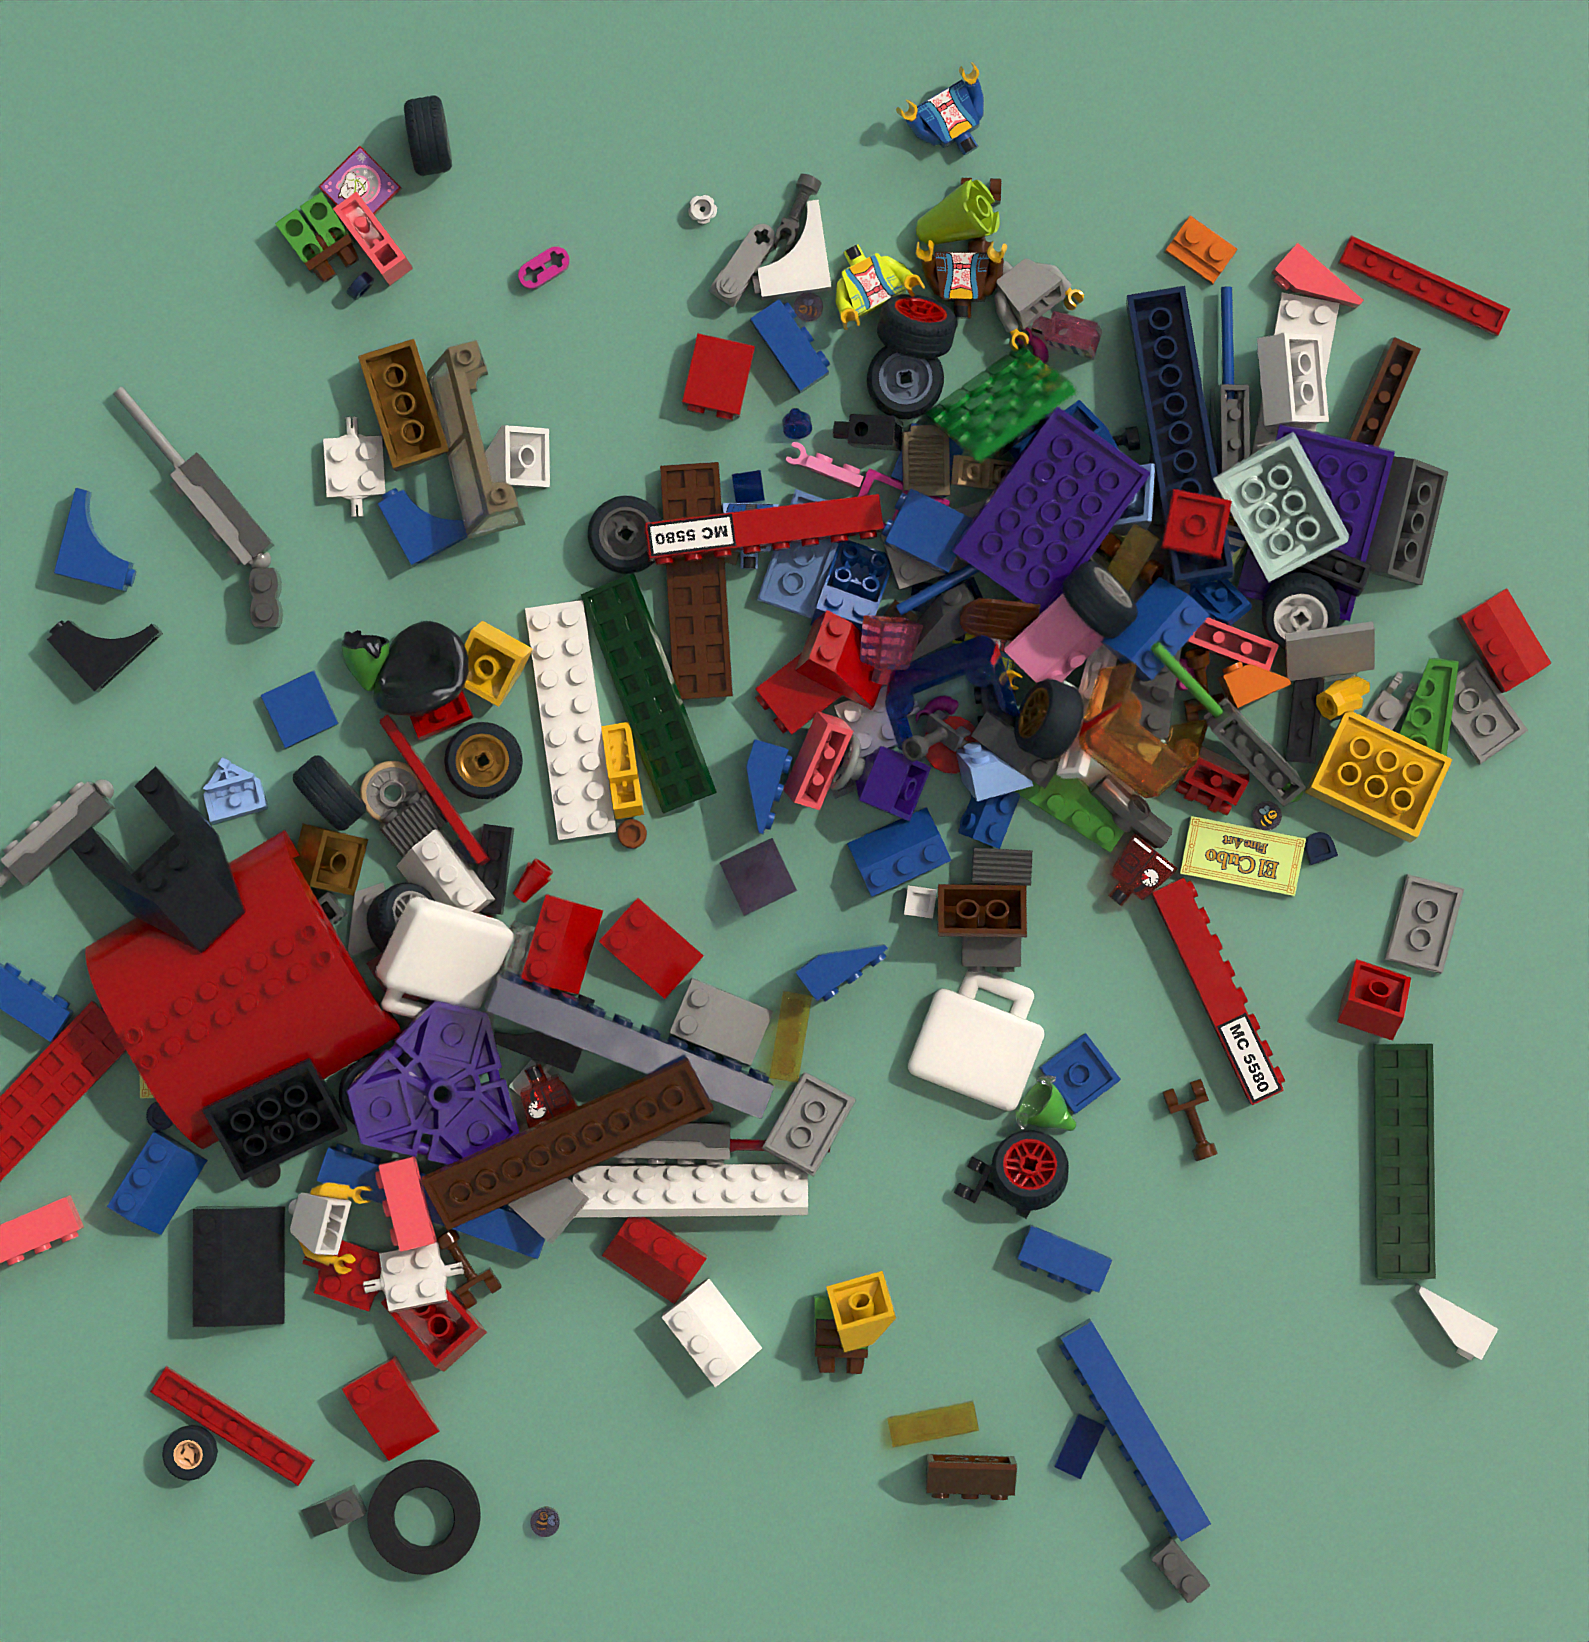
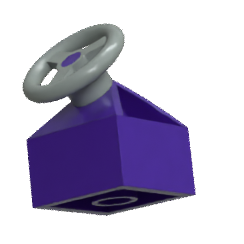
(883, 779)

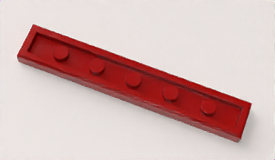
(1424, 286)
(434, 790)
(232, 1426)

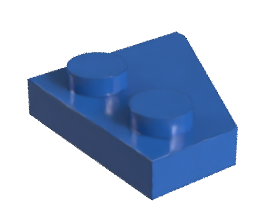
(1221, 600)

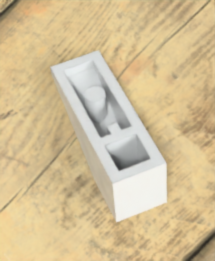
(1461, 1327)

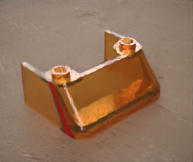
(1125, 747)

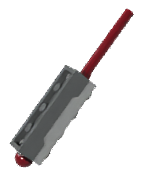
(692, 1142)

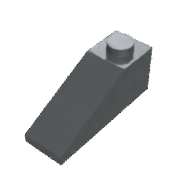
(942, 620)
(1000, 739)

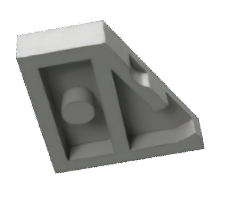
(359, 937)

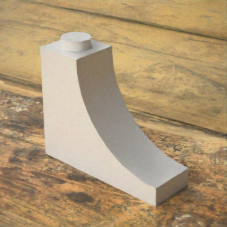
(803, 268)

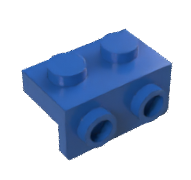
(989, 818)

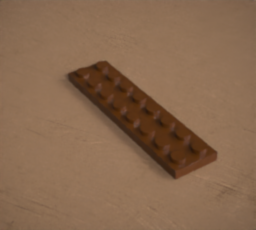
(697, 589)

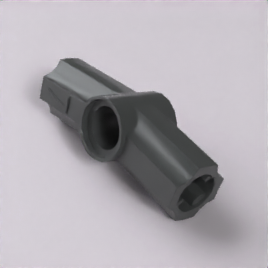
(1131, 812)

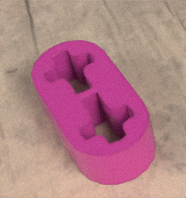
(540, 261)

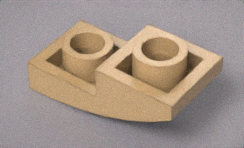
(976, 474)

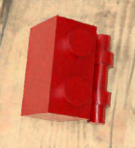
(1217, 776)

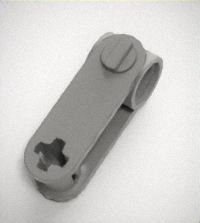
(743, 265)

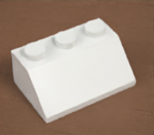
(1292, 379)
(444, 873)
(711, 1332)

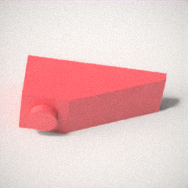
(373, 238)
(1309, 277)

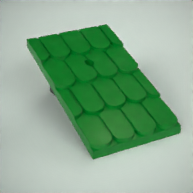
(1001, 404)

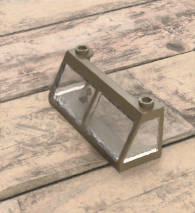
(483, 504)

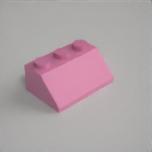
(1054, 643)

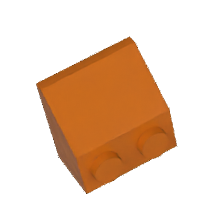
(1249, 683)

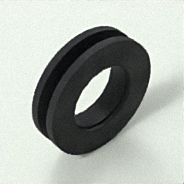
(409, 1556)

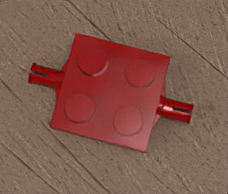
(349, 1287)

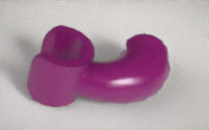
(1038, 346)
(942, 703)

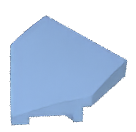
(233, 793)

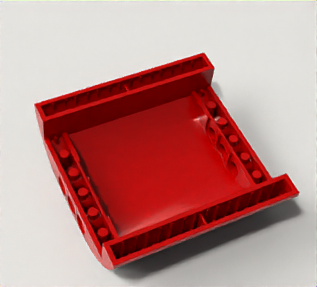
(244, 1007)

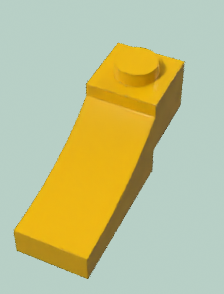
(622, 770)

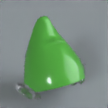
(1045, 1107)

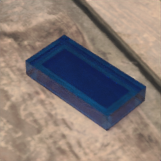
(1079, 1446)

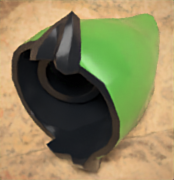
(364, 656)

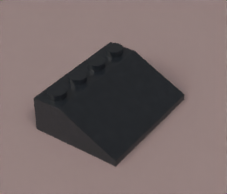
(276, 1119)
(238, 1265)

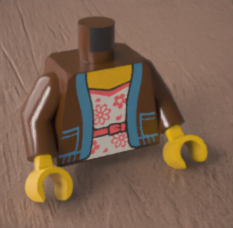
(962, 275)

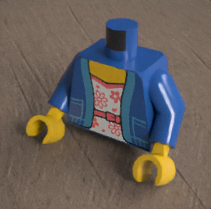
(949, 114)

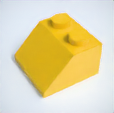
(494, 662)

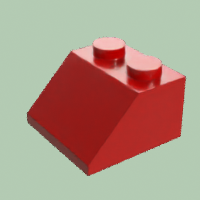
(1374, 1000)

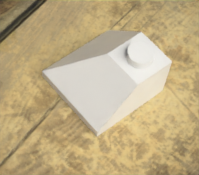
(520, 457)

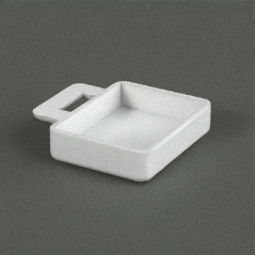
(441, 957)
(977, 1045)

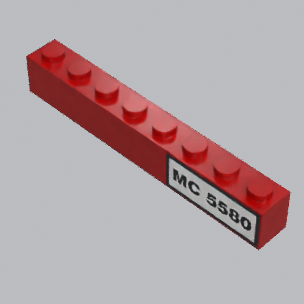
(763, 528)
(1217, 991)

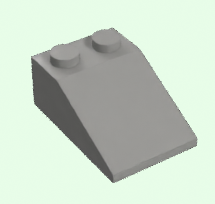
(721, 1021)

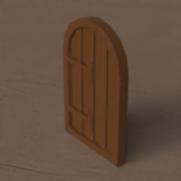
(997, 618)

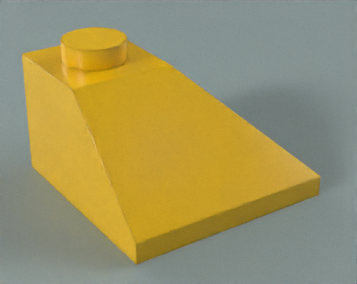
(861, 1309)

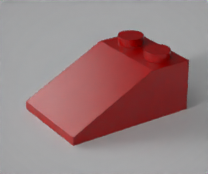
(834, 661)
(651, 948)
(440, 1329)
(390, 1408)

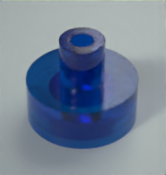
(797, 424)

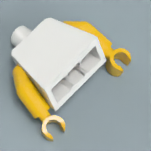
(321, 1221)

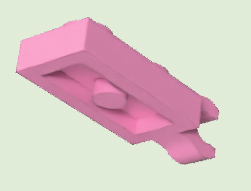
(823, 465)

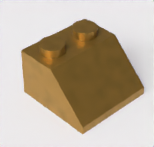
(330, 859)

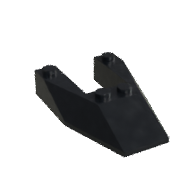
(182, 885)

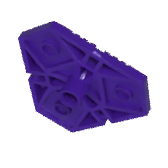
(446, 1049)

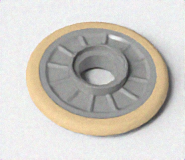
(379, 778)

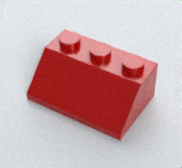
(1504, 641)
(562, 944)
(655, 1256)

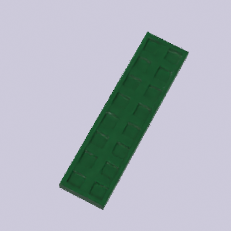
(648, 693)
(1404, 1161)

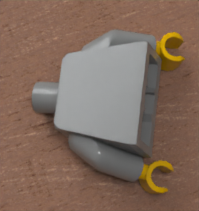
(1028, 293)

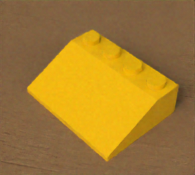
(1379, 776)

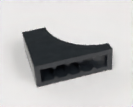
(99, 658)
(543, 1046)

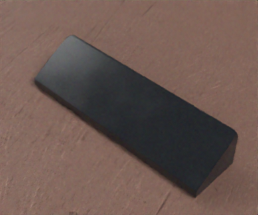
(1339, 571)

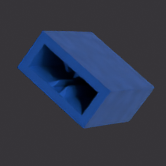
(925, 530)

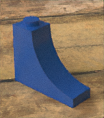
(416, 530)
(85, 556)

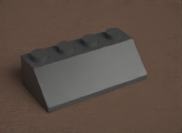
(1407, 520)

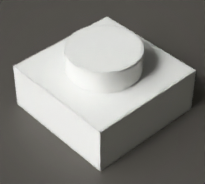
(920, 901)

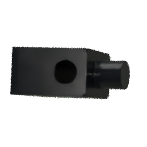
(882, 434)

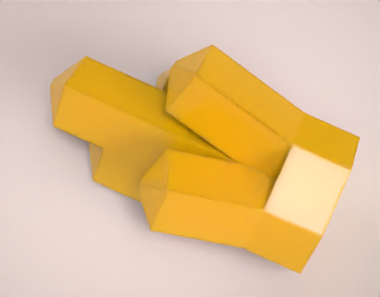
(1342, 697)

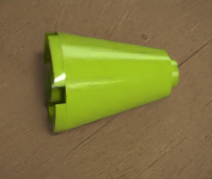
(960, 216)

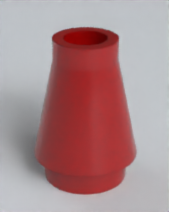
(532, 880)

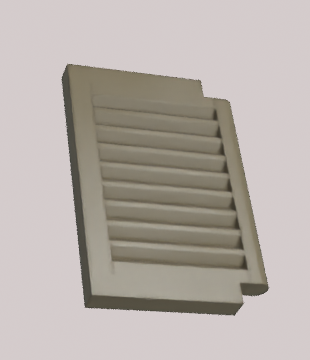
(926, 460)

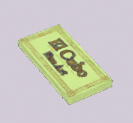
(1242, 856)

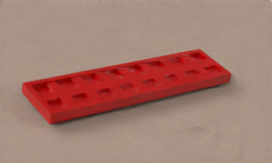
(55, 1083)

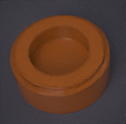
(632, 833)

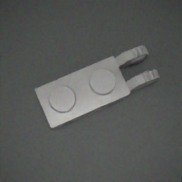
(1387, 708)

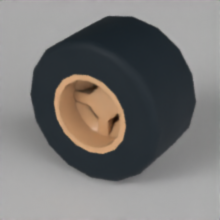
(181, 1458)

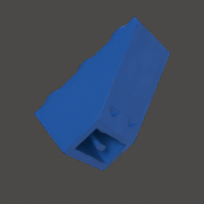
(854, 583)
(764, 773)
(832, 968)

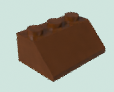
(982, 910)
(971, 1476)

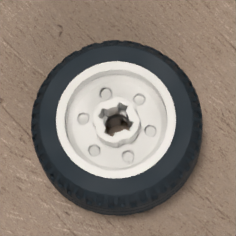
(1294, 595)

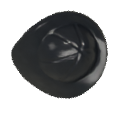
(422, 670)

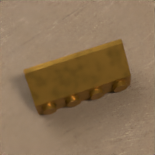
(403, 404)

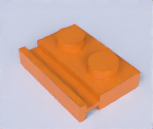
(1201, 250)

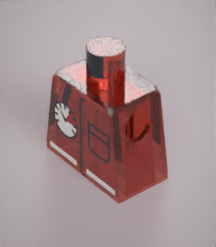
(1138, 871)
(545, 1096)

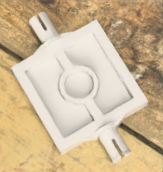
(354, 466)
(869, 726)
(413, 1277)

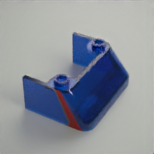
(975, 658)

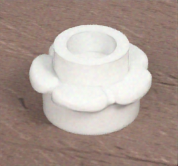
(702, 201)

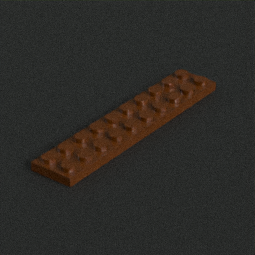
(567, 1143)

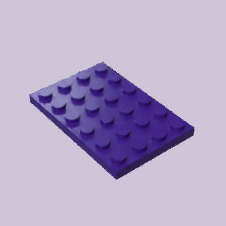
(1354, 481)
(1050, 510)

